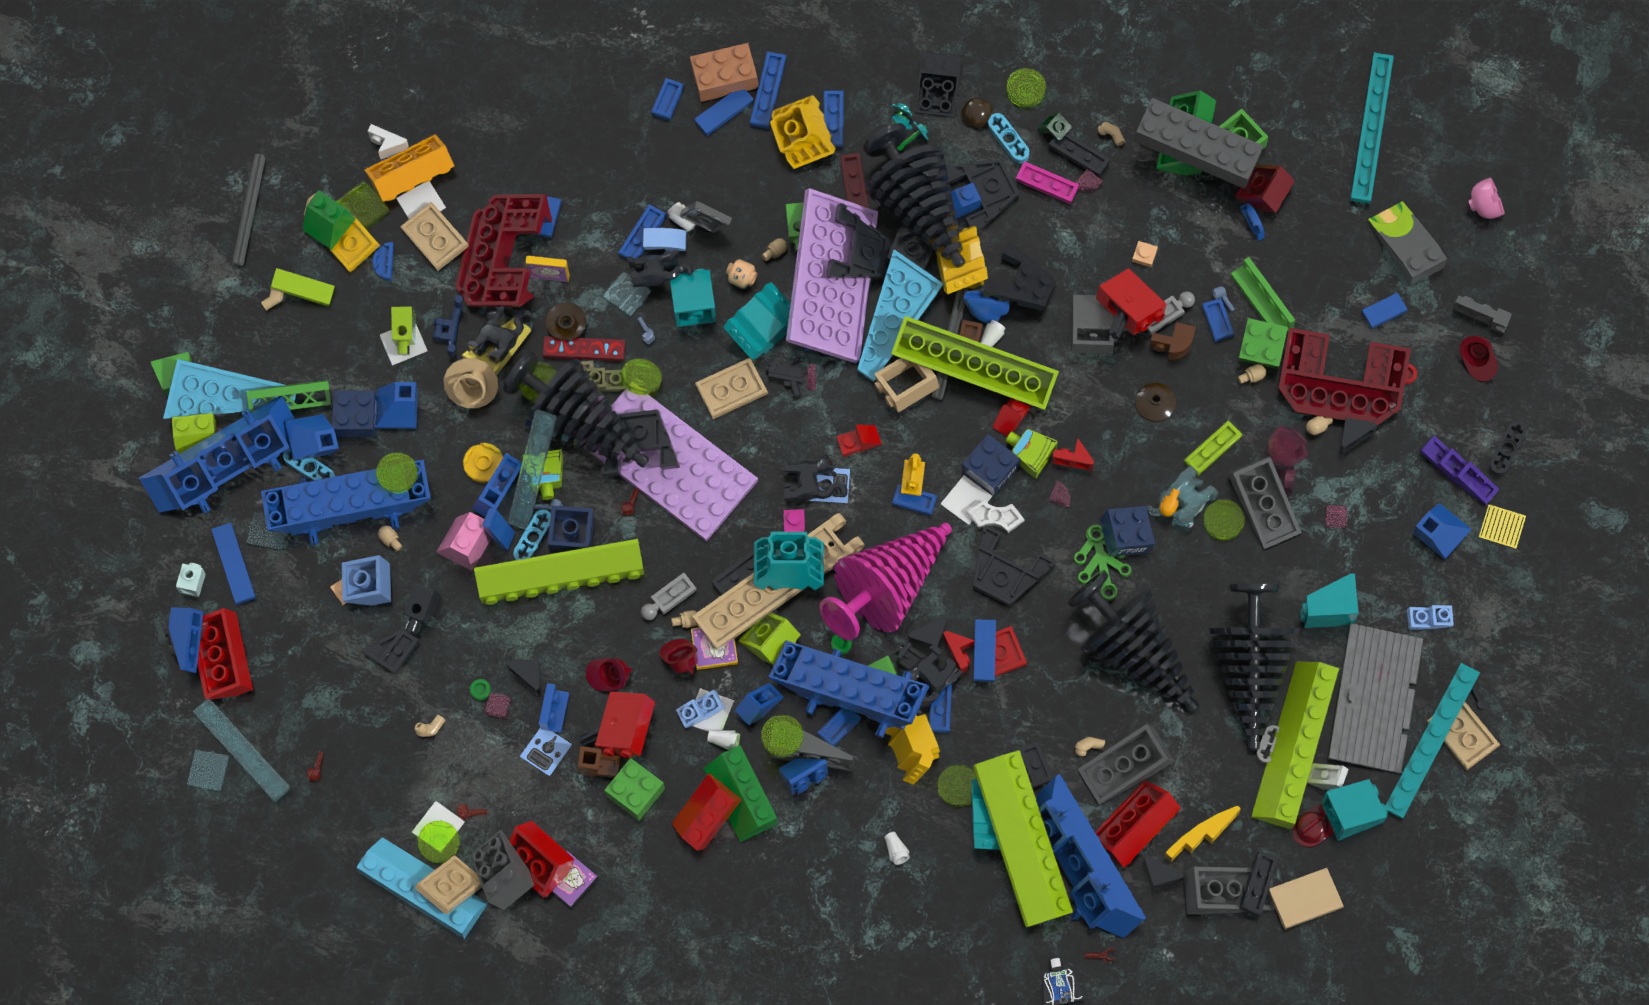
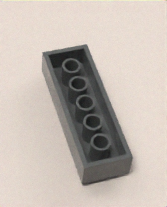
(1198, 143)

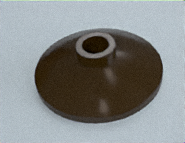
(566, 313)
(1153, 410)

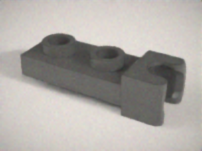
(1485, 313)

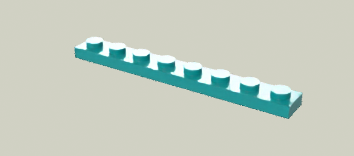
(1372, 128)
(1431, 741)

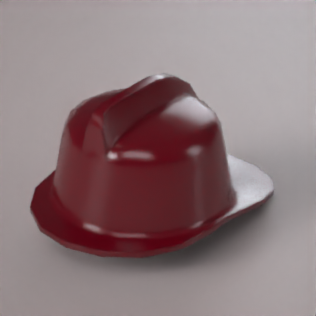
(1479, 357)
(680, 655)
(607, 674)
(1312, 827)

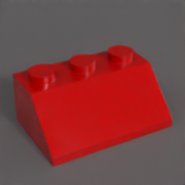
(705, 812)
(542, 856)

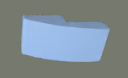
(664, 239)
(1430, 618)
(700, 709)

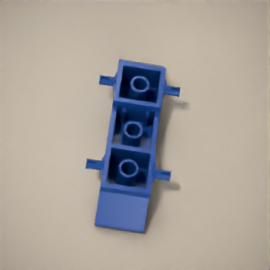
(204, 467)
(337, 500)
(849, 685)
(1098, 886)

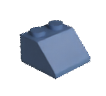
(366, 581)

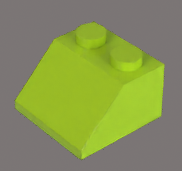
(192, 430)
(769, 637)

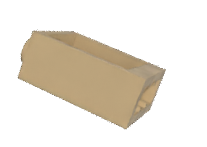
(912, 394)

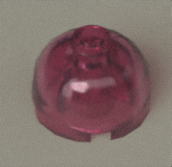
(1287, 447)

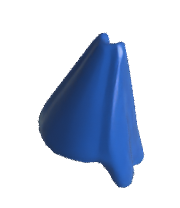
(985, 308)

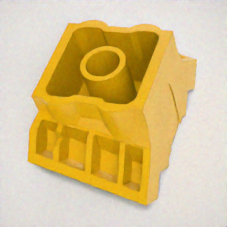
(802, 132)
(969, 275)
(914, 748)

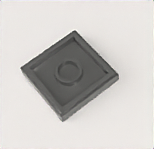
(705, 217)

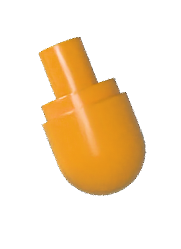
(1169, 503)

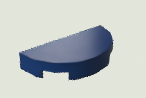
(1253, 221)
(383, 261)

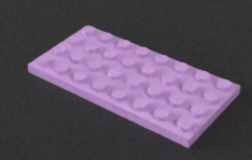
(825, 311)
(705, 484)

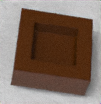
(971, 330)

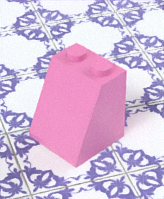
(465, 541)

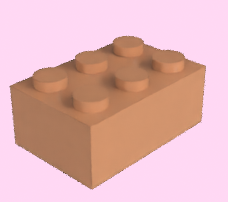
(724, 72)

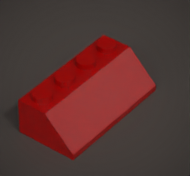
(222, 656)
(1136, 822)

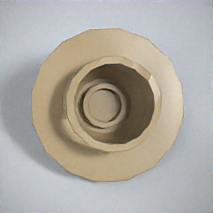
(470, 383)

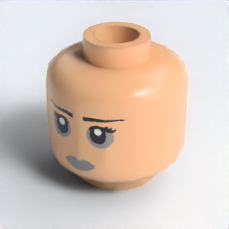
(741, 274)

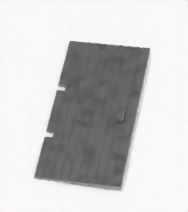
(1375, 712)

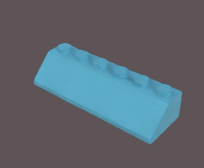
(399, 875)

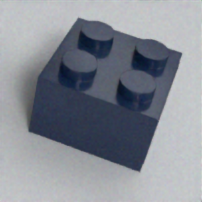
(354, 413)
(990, 465)
(570, 528)
(1127, 531)

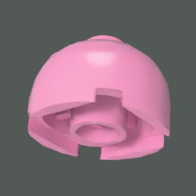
(1486, 200)

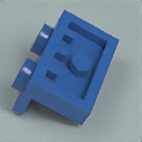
(553, 709)

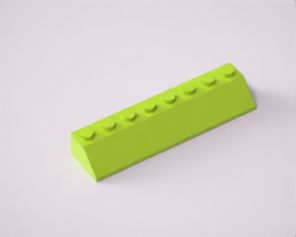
(974, 362)
(559, 571)
(1295, 744)
(1022, 838)

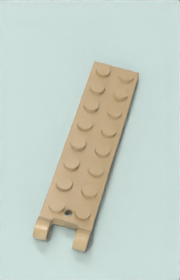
(748, 604)

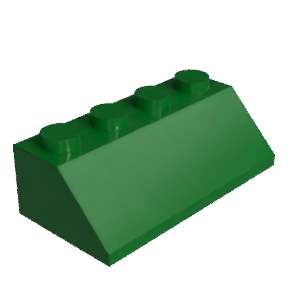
(1198, 105)
(754, 810)

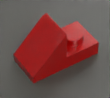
(1010, 416)
(859, 440)
(1080, 459)
(956, 645)

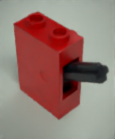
(1130, 303)
(622, 725)

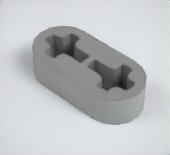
(1265, 742)

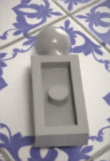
(1173, 310)
(669, 597)

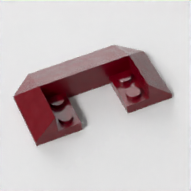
(484, 269)
(1336, 397)

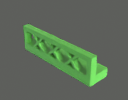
(1261, 295)
(291, 389)

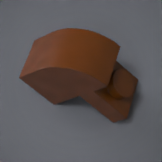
(1177, 345)
(595, 764)

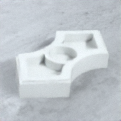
(1003, 517)

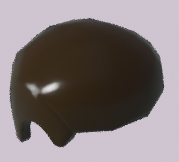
(976, 112)

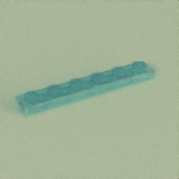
(532, 469)
(241, 750)

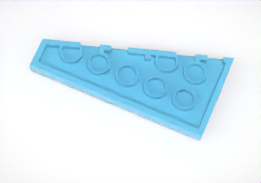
(904, 293)
(207, 390)

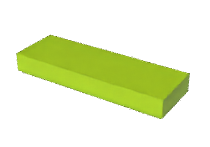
(302, 287)
(1213, 447)

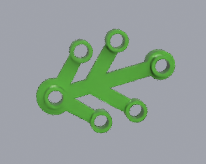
(1100, 558)

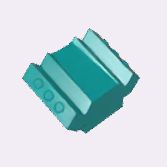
(760, 322)
(789, 561)
(983, 830)

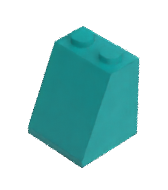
(693, 298)
(1331, 605)
(1353, 808)

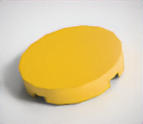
(481, 462)

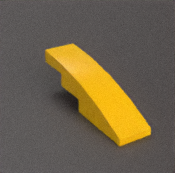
(1206, 830)

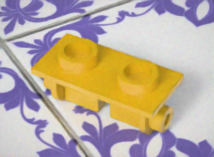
(913, 475)

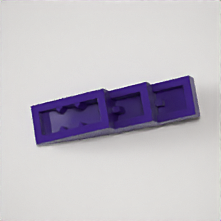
(1459, 470)

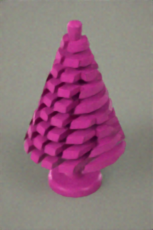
(882, 582)

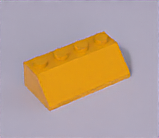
(409, 168)

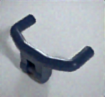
(452, 324)

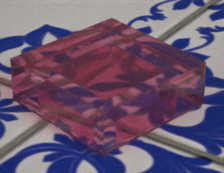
(1336, 516)
(497, 705)

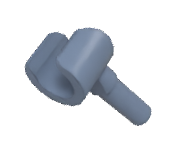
(1220, 292)
(648, 335)
(555, 502)

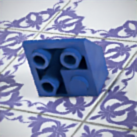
(397, 406)
(310, 437)
(1441, 530)
(803, 772)

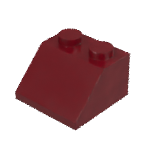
(1266, 188)

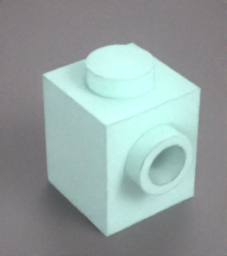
(190, 579)

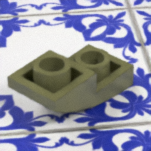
(607, 379)

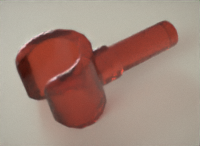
(628, 507)
(314, 773)
(464, 812)
(1101, 955)

